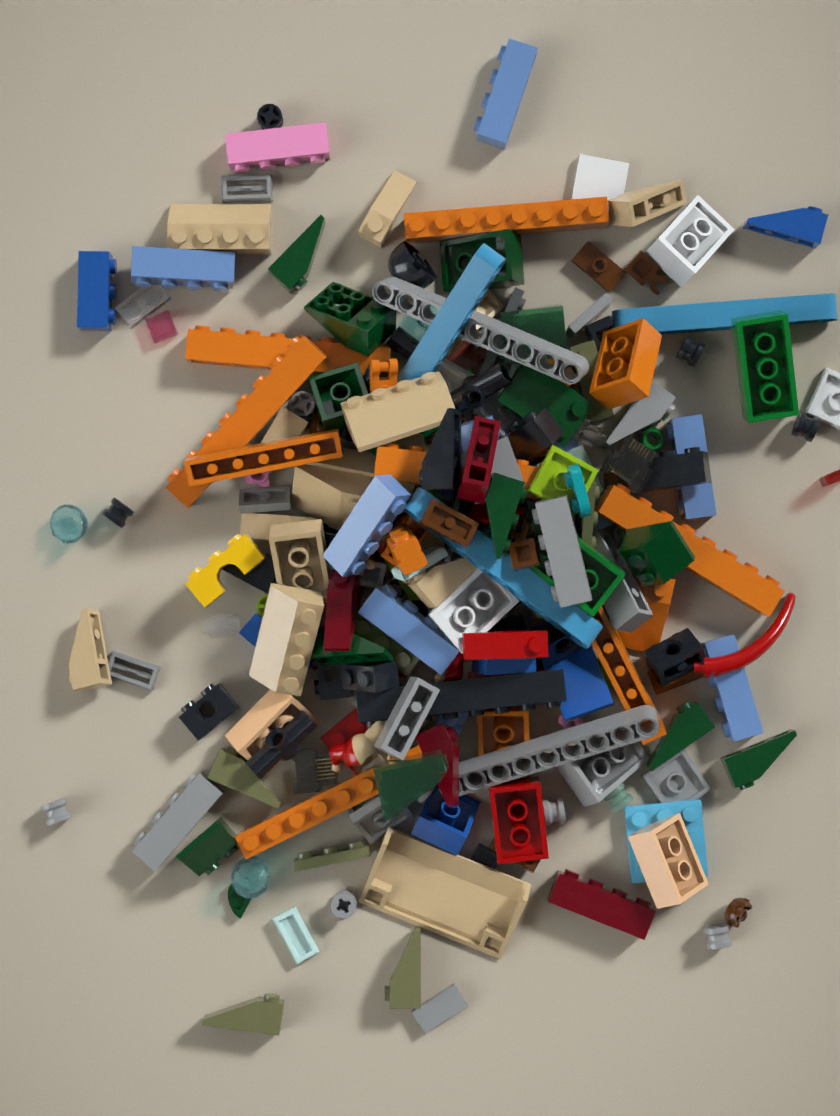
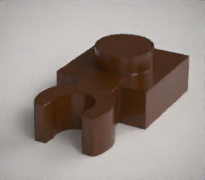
(643, 270)
(524, 551)

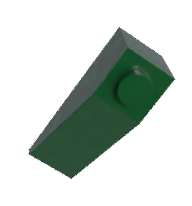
(296, 262)
(361, 652)
(683, 729)
(752, 761)

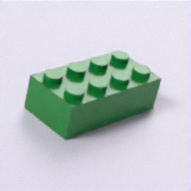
(765, 366)
(600, 571)

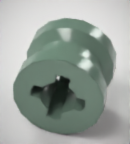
(618, 798)

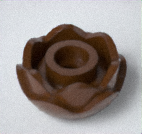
(737, 911)

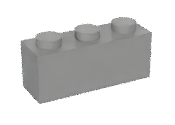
(406, 718)

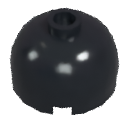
(410, 267)

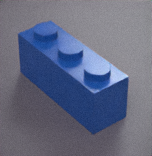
(96, 291)

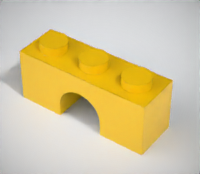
(206, 582)

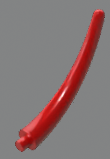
(732, 662)

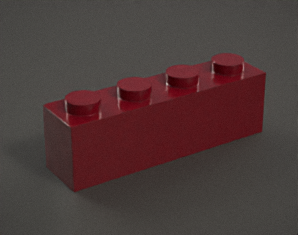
(601, 904)

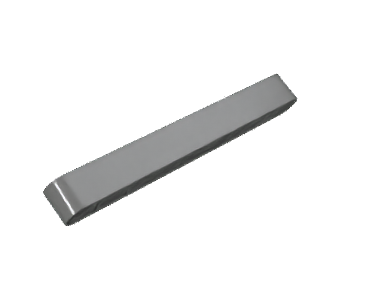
(492, 328)
(558, 744)

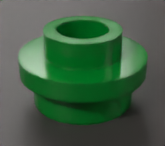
(660, 439)

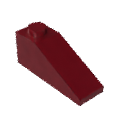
(479, 460)
(341, 611)
(444, 738)

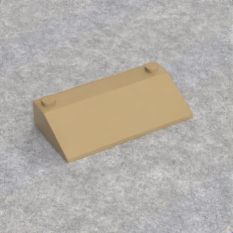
(445, 893)

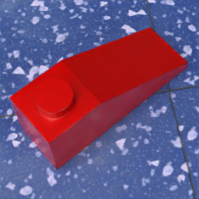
(505, 644)

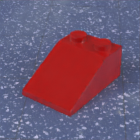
(518, 820)

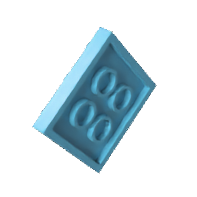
(645, 814)

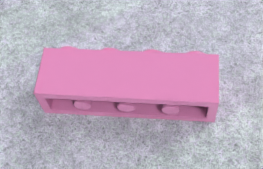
(277, 146)

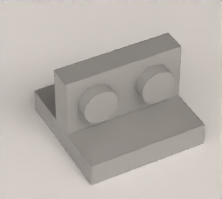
(370, 820)

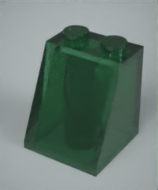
(541, 321)
(408, 779)

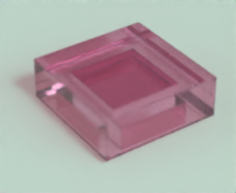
(161, 326)

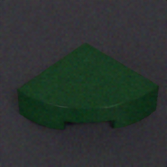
(237, 903)

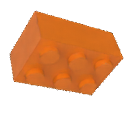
(625, 364)

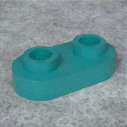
(574, 480)

